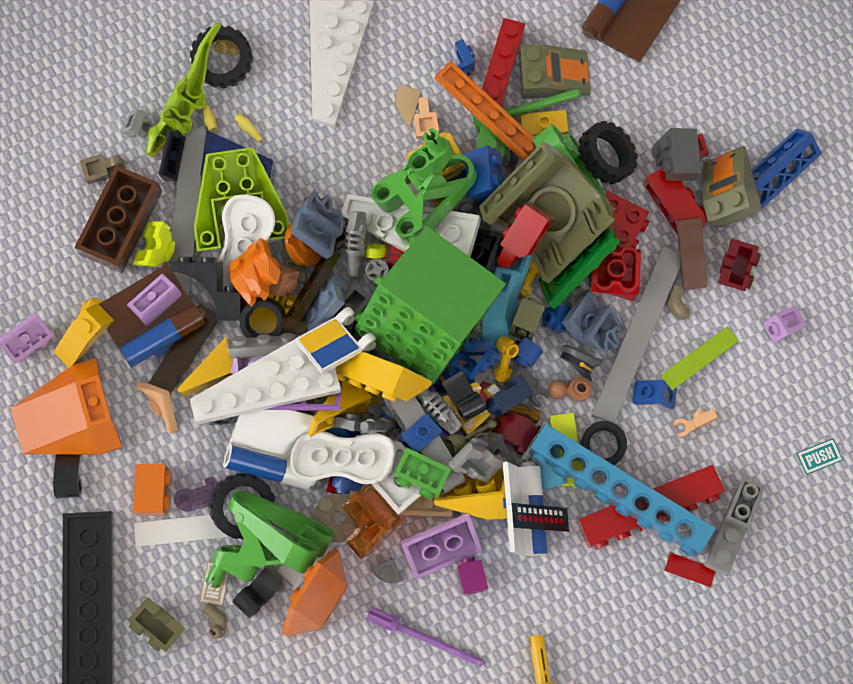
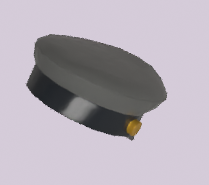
(580, 360)

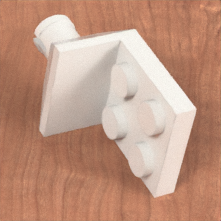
(394, 494)

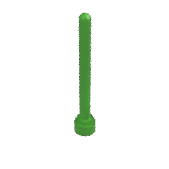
(536, 105)

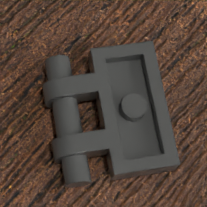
(364, 422)

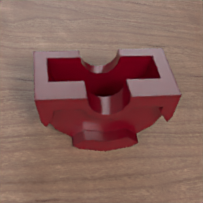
(738, 265)
(516, 431)

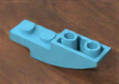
(504, 308)

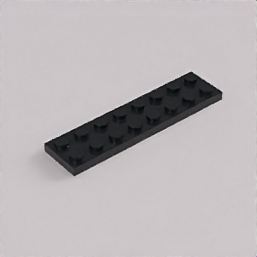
(87, 598)

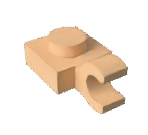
(425, 120)
(699, 420)

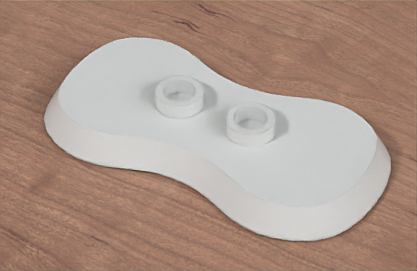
(244, 222)
(360, 458)

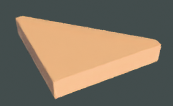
(160, 404)

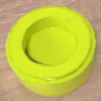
(376, 250)

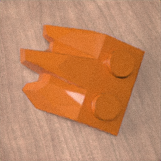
(254, 271)

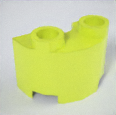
(158, 246)

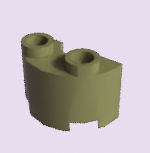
(156, 624)

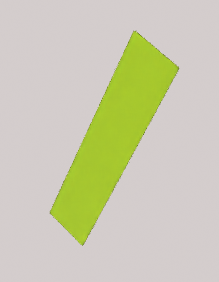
(699, 358)

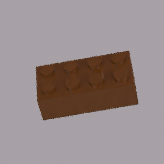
(118, 219)

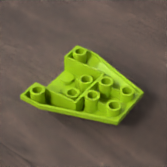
(231, 175)

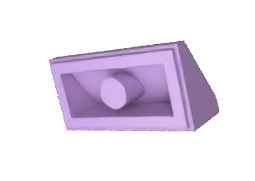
(154, 299)

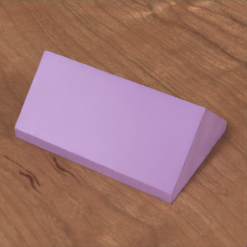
(441, 546)

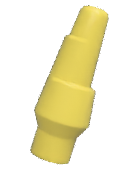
(209, 118)
(246, 125)

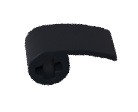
(463, 396)
(66, 477)
(257, 594)

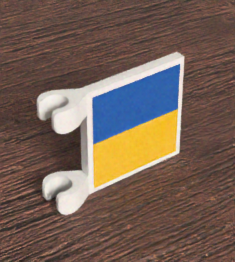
(332, 343)

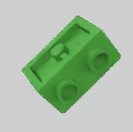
(421, 473)

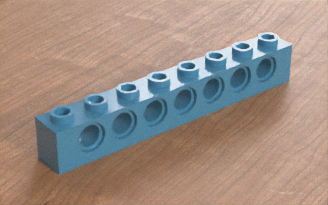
(635, 490)

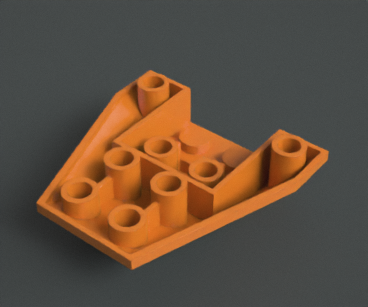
(68, 415)
(317, 596)

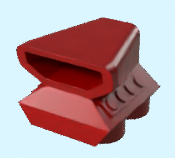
(618, 274)

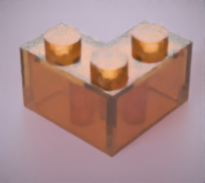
(374, 521)

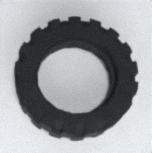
(240, 70)
(594, 160)
(221, 492)

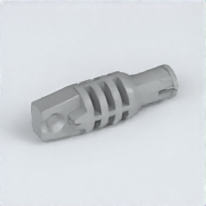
(356, 242)
(439, 411)

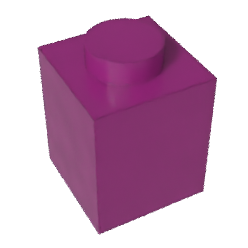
(472, 576)

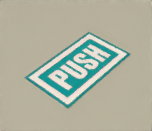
(819, 456)

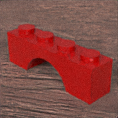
(503, 59)

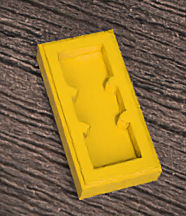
(539, 121)

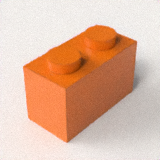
(151, 489)

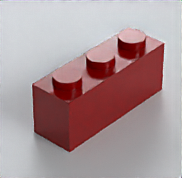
(673, 199)

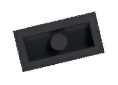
(171, 156)

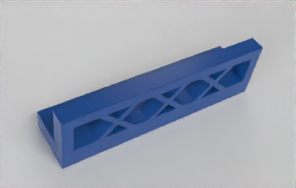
(778, 160)

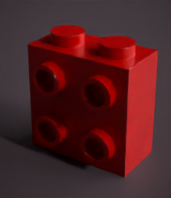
(628, 221)

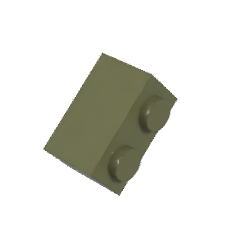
(527, 319)

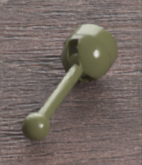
(456, 441)

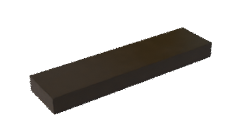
(309, 291)
(182, 354)

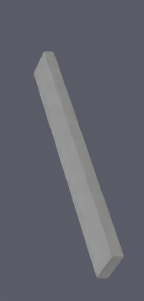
(187, 200)
(637, 336)

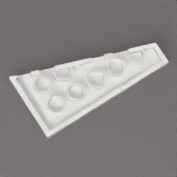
(335, 42)
(456, 228)
(272, 381)

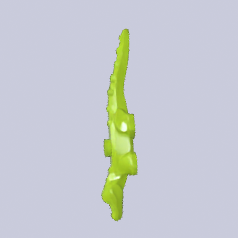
(184, 99)

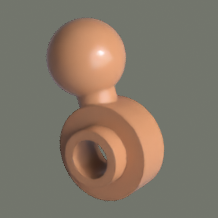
(558, 389)

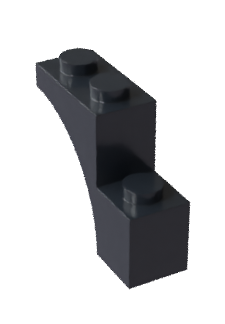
(209, 274)

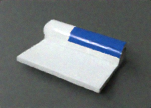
(264, 444)
(524, 487)

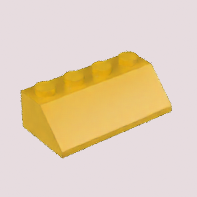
(382, 376)

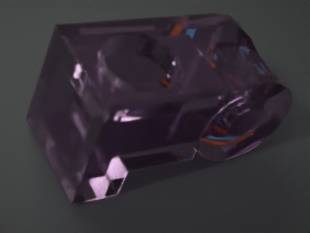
(197, 498)

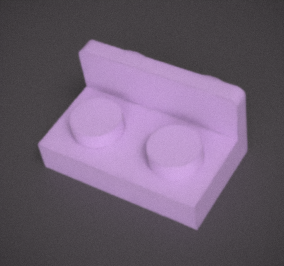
(25, 338)

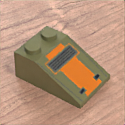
(552, 70)
(729, 188)

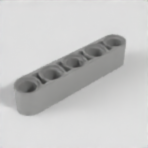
(406, 415)

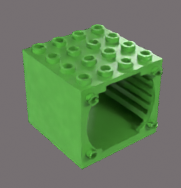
(428, 304)

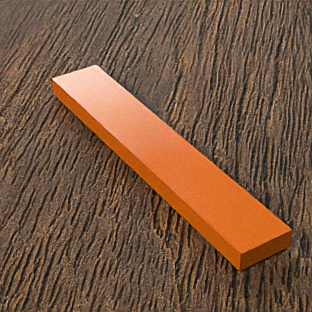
(486, 110)

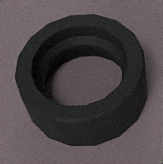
(269, 303)
(612, 428)

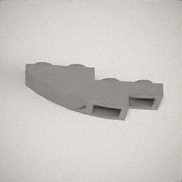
(734, 526)

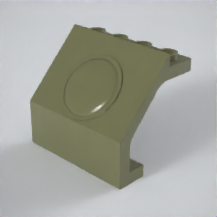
(561, 191)

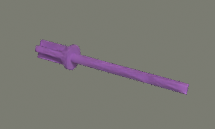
(391, 623)

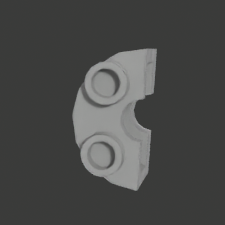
(476, 460)

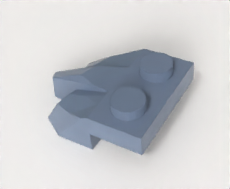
(318, 224)
(326, 302)
(592, 323)

